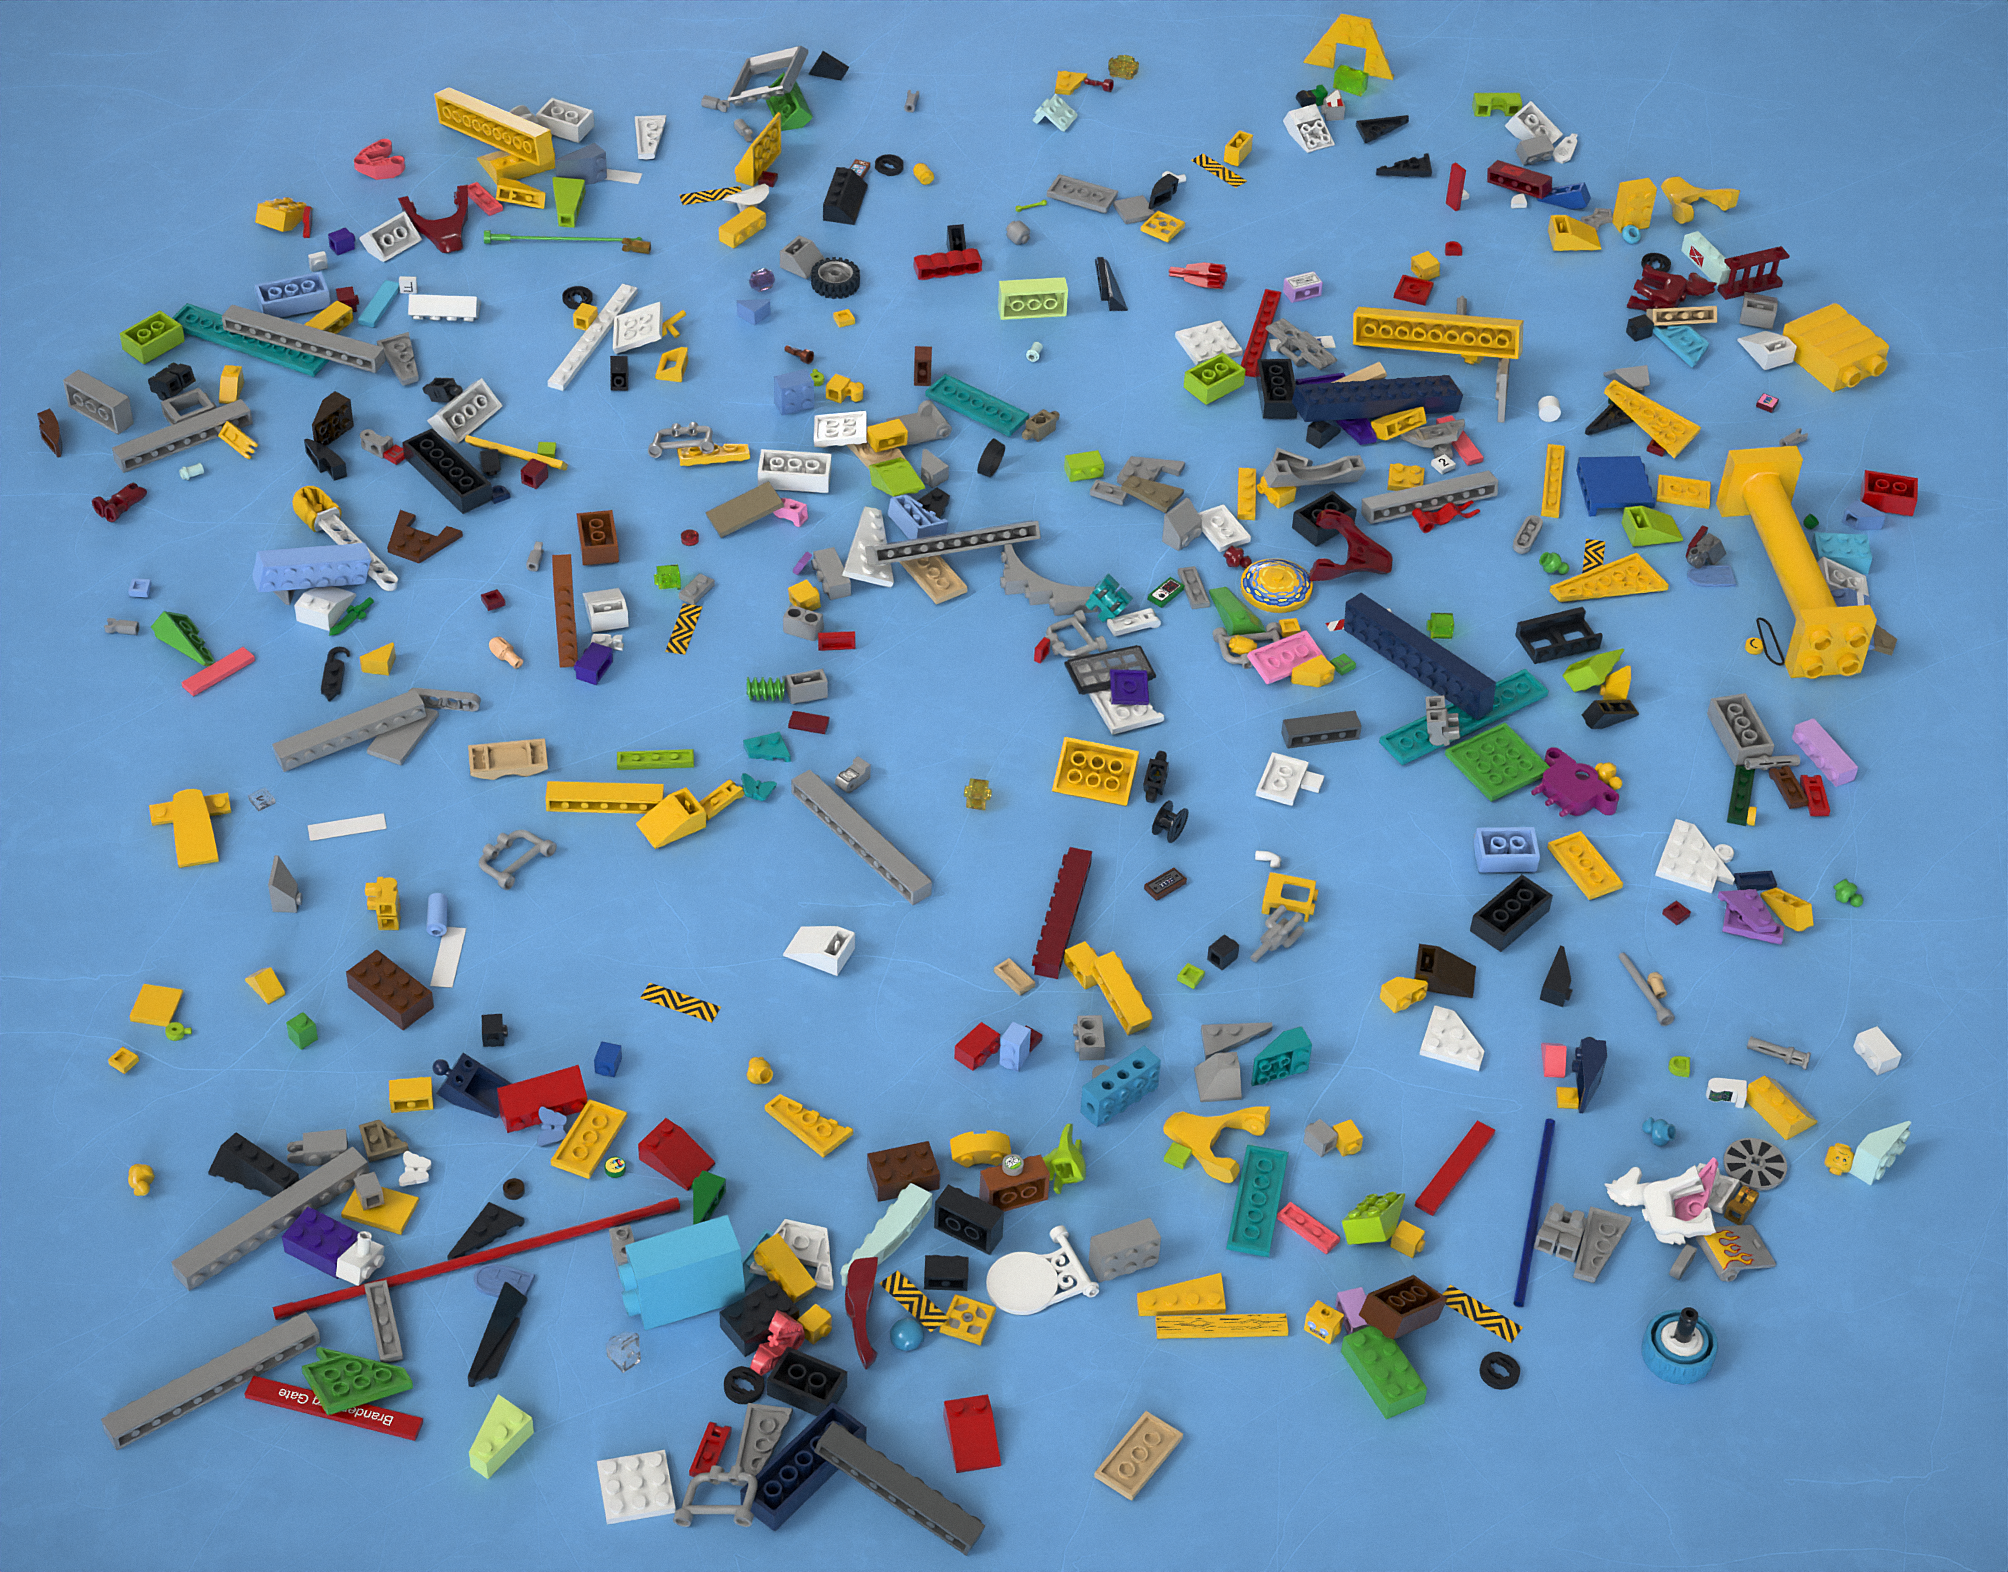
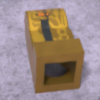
(1742, 1205)

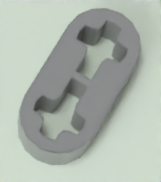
(1683, 1261)

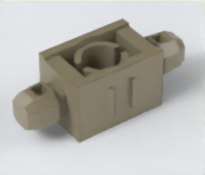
(1040, 425)

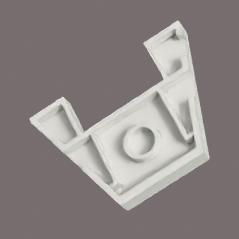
(810, 1247)

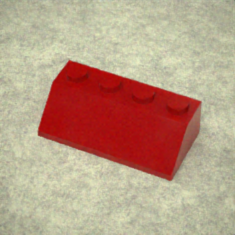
(557, 1091)

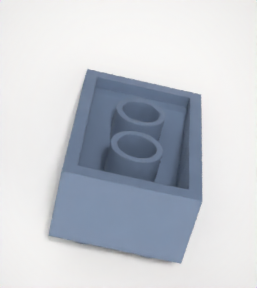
(584, 164)

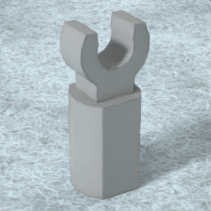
(911, 101)
(715, 103)
(743, 129)
(1793, 439)
(535, 557)
(122, 626)

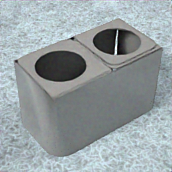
(803, 623)

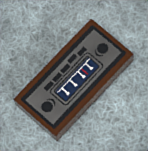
(1165, 884)

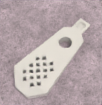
(1565, 149)

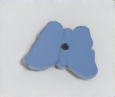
(550, 1118)

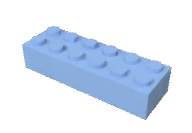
(311, 567)

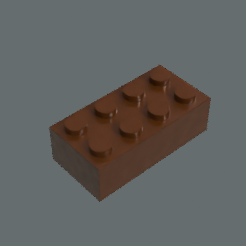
(389, 989)
(1402, 1307)

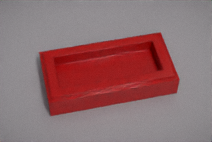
(836, 640)

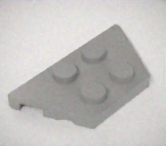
(1436, 434)

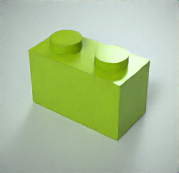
(1084, 466)

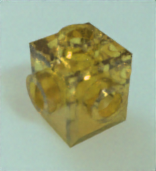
(978, 790)

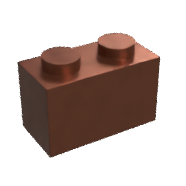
(922, 366)

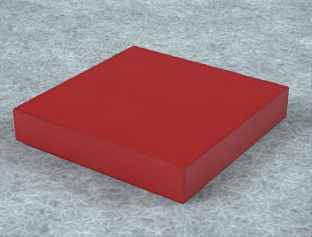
(1413, 290)

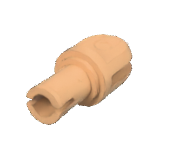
(504, 651)

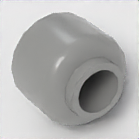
(1018, 232)

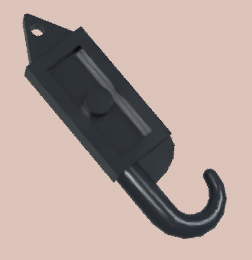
(333, 674)

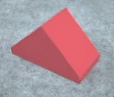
(1554, 1059)

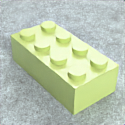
(1032, 298)

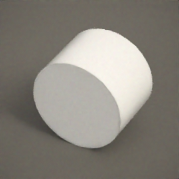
(1549, 408)

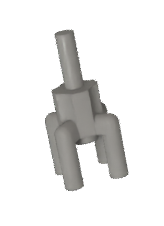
(1278, 933)

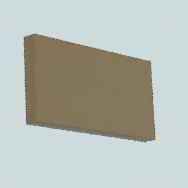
(744, 509)

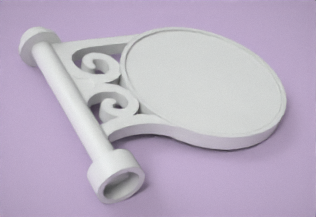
(1029, 1283)

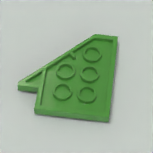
(351, 1380)

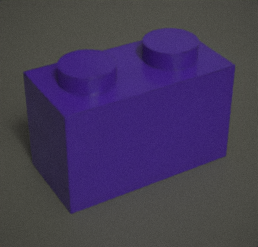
(593, 663)

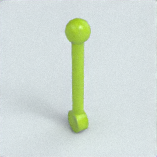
(1019, 208)

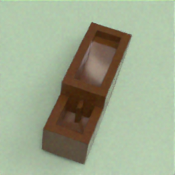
(50, 431)

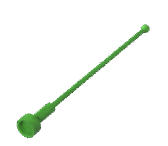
(507, 237)

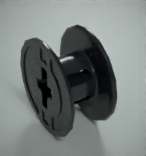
(1170, 821)

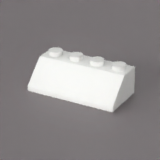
(444, 307)
(465, 412)

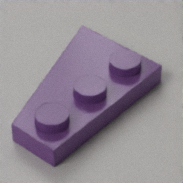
(1751, 908)
(1734, 924)

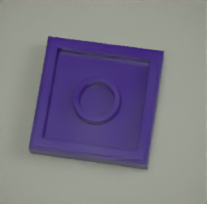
(1129, 687)

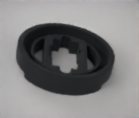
(890, 159)
(1662, 259)
(580, 290)
(1498, 1381)
(745, 1396)

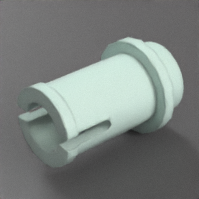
(1033, 353)
(187, 472)

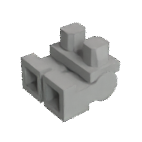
(1439, 720)
(1561, 1230)

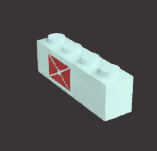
(1706, 257)

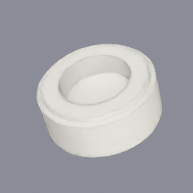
(1724, 852)

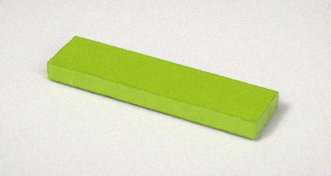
(655, 759)

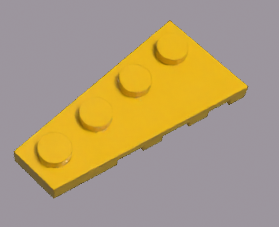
(810, 1127)

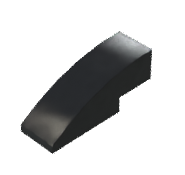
(1163, 190)
(325, 459)

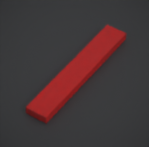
(1454, 1168)

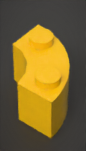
(975, 1149)

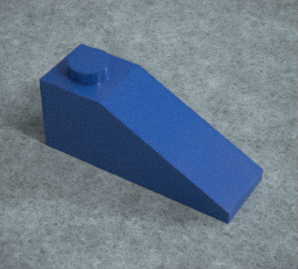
(1568, 196)

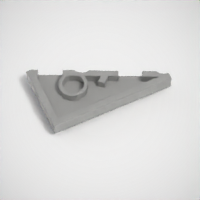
(1223, 1037)

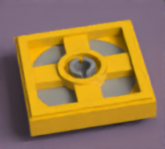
(1162, 226)
(968, 1319)

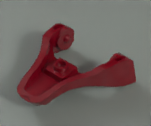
(444, 232)
(1362, 551)
(857, 1302)

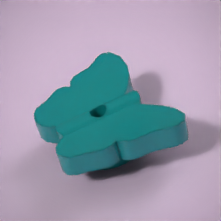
(756, 789)

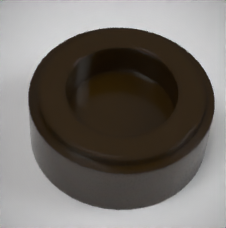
(513, 1189)

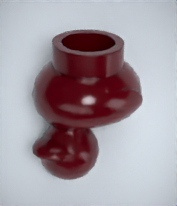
(1236, 557)

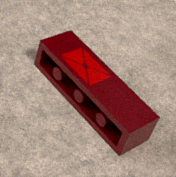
(1519, 179)

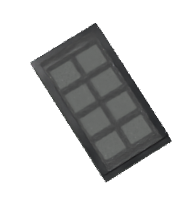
(1092, 671)

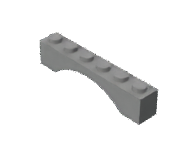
(1343, 470)

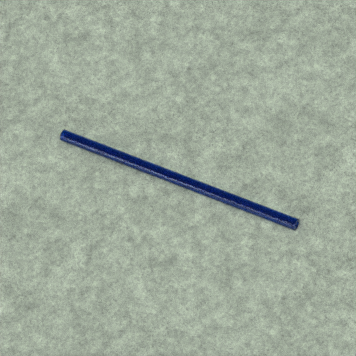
(1534, 1213)

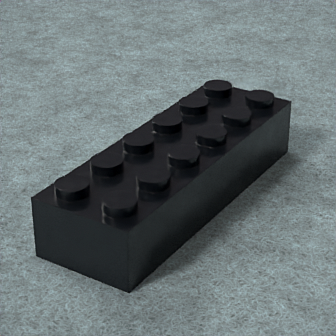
(447, 471)

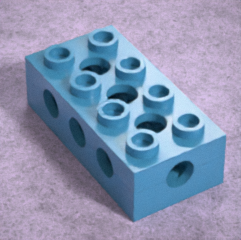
(1120, 1086)

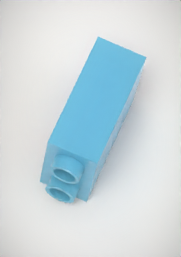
(682, 1273)

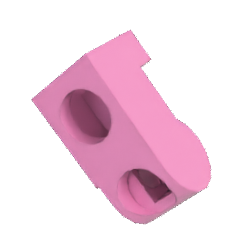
(793, 511)

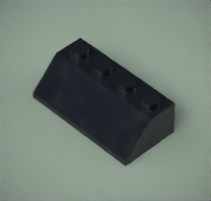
(844, 197)

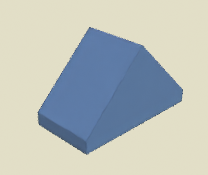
(753, 310)

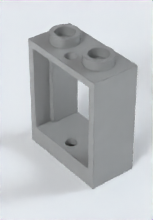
(171, 406)

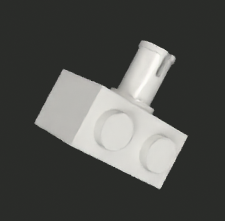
(360, 1259)

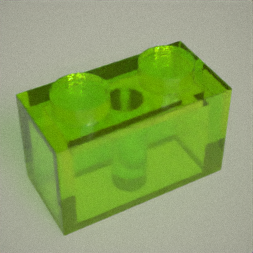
(1350, 80)

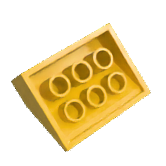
(760, 153)
(508, 166)
(1096, 771)

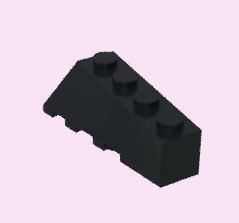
(251, 1166)

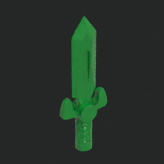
(350, 617)

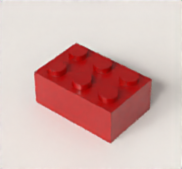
(1889, 492)

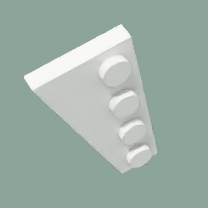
(648, 134)

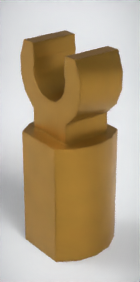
(636, 246)

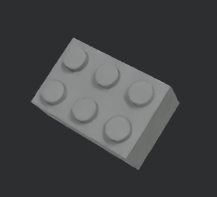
(1124, 1250)

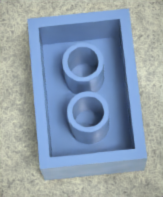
(1506, 849)

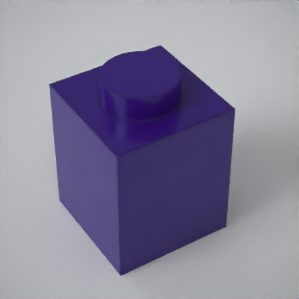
(341, 241)

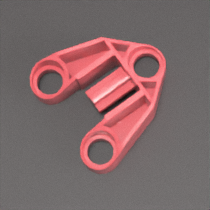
(374, 161)
(786, 1333)

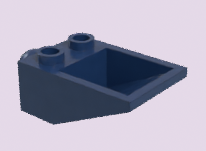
(1589, 1068)
(477, 1085)

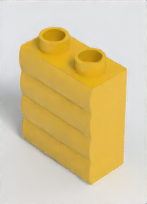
(1836, 347)

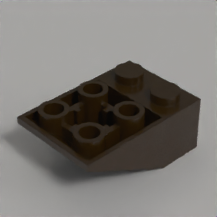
(332, 418)
(1444, 971)

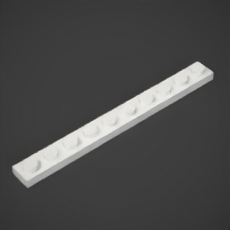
(592, 337)

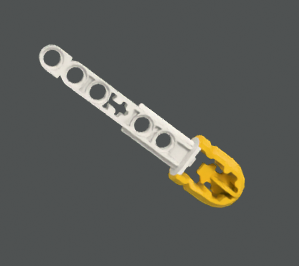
(321, 513)

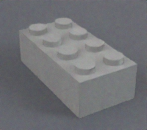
(98, 401)
(1739, 728)

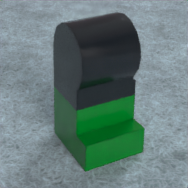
(1311, 97)

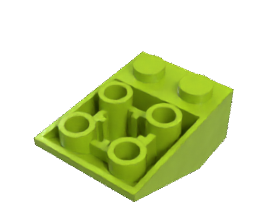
(895, 477)
(1649, 526)
(1591, 670)
(1373, 1218)

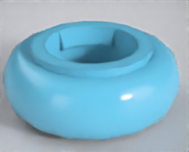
(1634, 230)

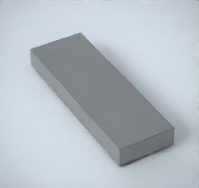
(1193, 587)

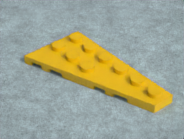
(1662, 424)
(1616, 578)

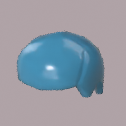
(906, 1334)

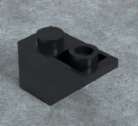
(619, 373)

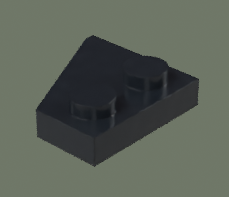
(828, 67)
(935, 501)

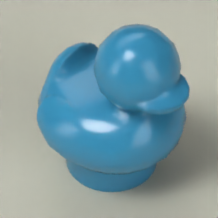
(1660, 1130)

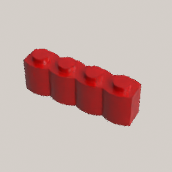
(951, 263)

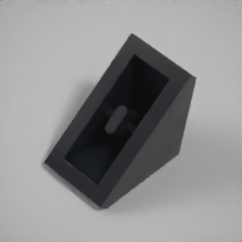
(955, 238)

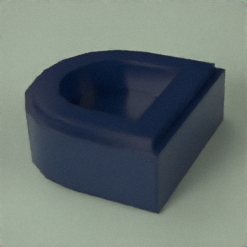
(499, 494)

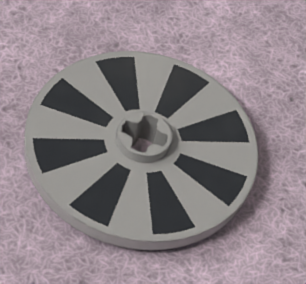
(1739, 1164)

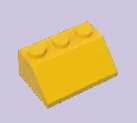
(1778, 1107)

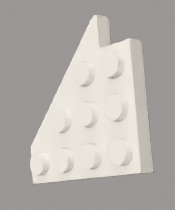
(1691, 859)

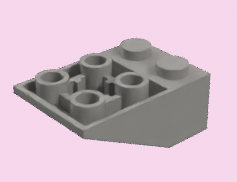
(1758, 310)

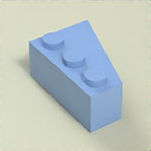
(913, 519)

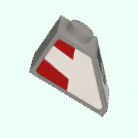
(1333, 106)

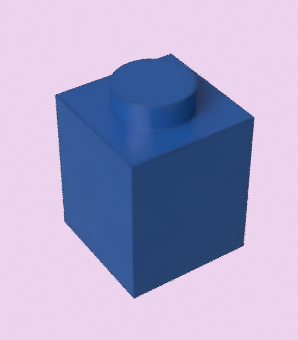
(607, 1059)

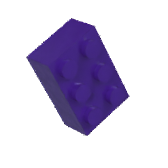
(318, 1240)

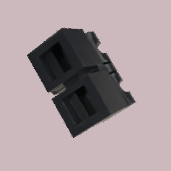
(171, 380)

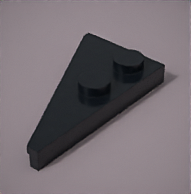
(1609, 418)

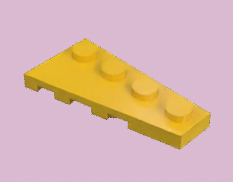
(722, 454)
(1190, 1297)

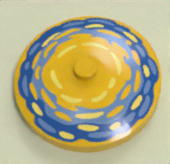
(1276, 585)

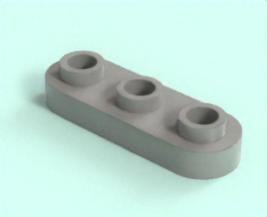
(1527, 534)

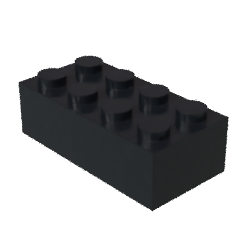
(1276, 388)
(1511, 913)

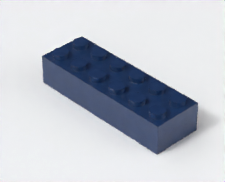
(798, 1470)

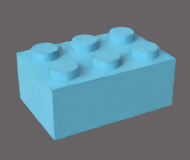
(1846, 549)

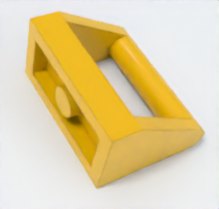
(674, 373)

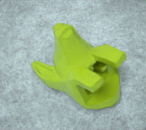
(1066, 1161)

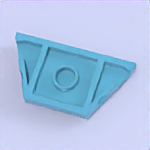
(1683, 342)

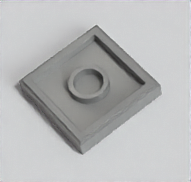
(1133, 209)

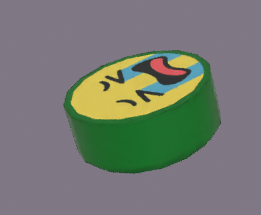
(615, 1167)

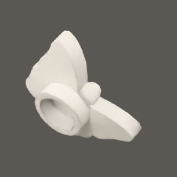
(415, 1169)

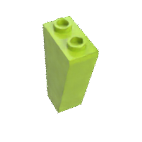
(568, 199)

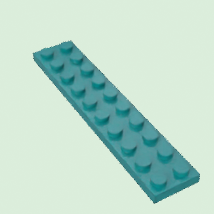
(209, 327)
(1510, 695)

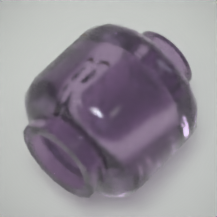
(761, 279)

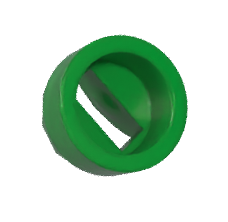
(1810, 521)

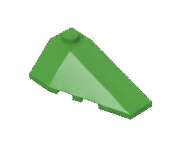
(1234, 613)
(182, 635)

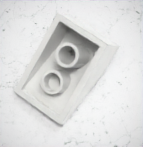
(1532, 123)
(1841, 577)
(323, 606)

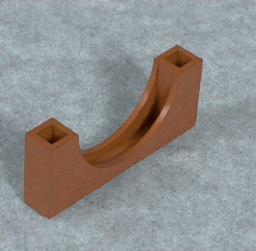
(565, 610)

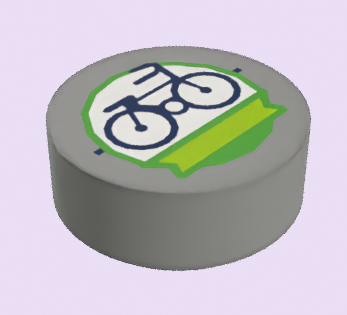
(1012, 1164)

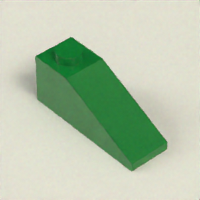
(707, 1194)

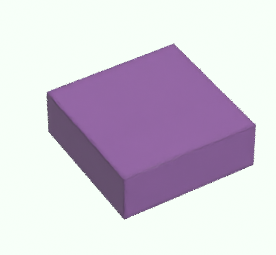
(802, 562)

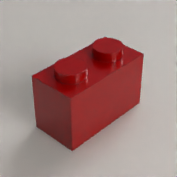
(977, 1046)

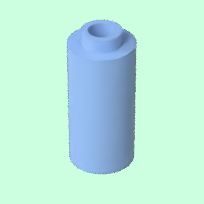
(437, 914)

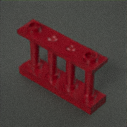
(1759, 282)

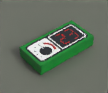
(1165, 592)

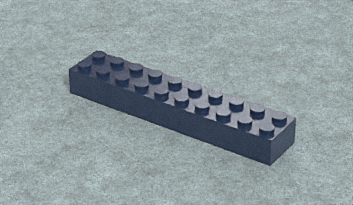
(1376, 398)
(1419, 656)

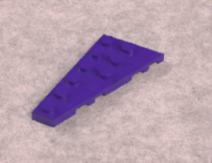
(1358, 429)

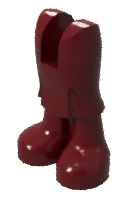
(119, 502)

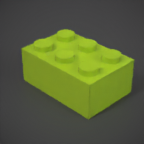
(152, 337)
(1214, 378)

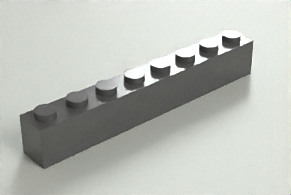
(899, 1488)

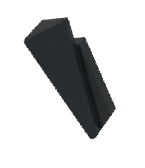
(1108, 286)
(498, 1335)

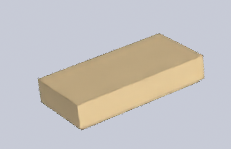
(1014, 977)

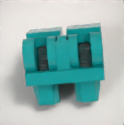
(1108, 599)

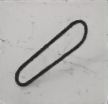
(1775, 640)

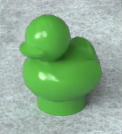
(1552, 562)
(1847, 890)

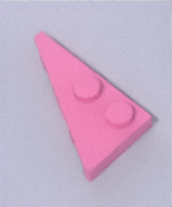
(1692, 1205)

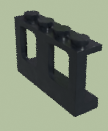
(1553, 628)

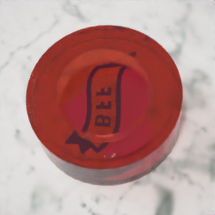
(689, 537)

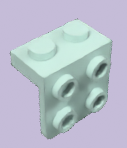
(1057, 112)

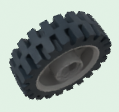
(835, 277)

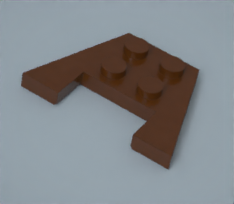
(416, 544)

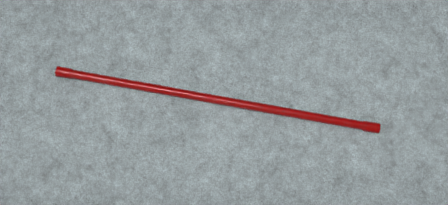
(661, 1207)

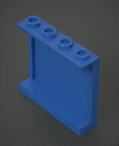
(1614, 483)

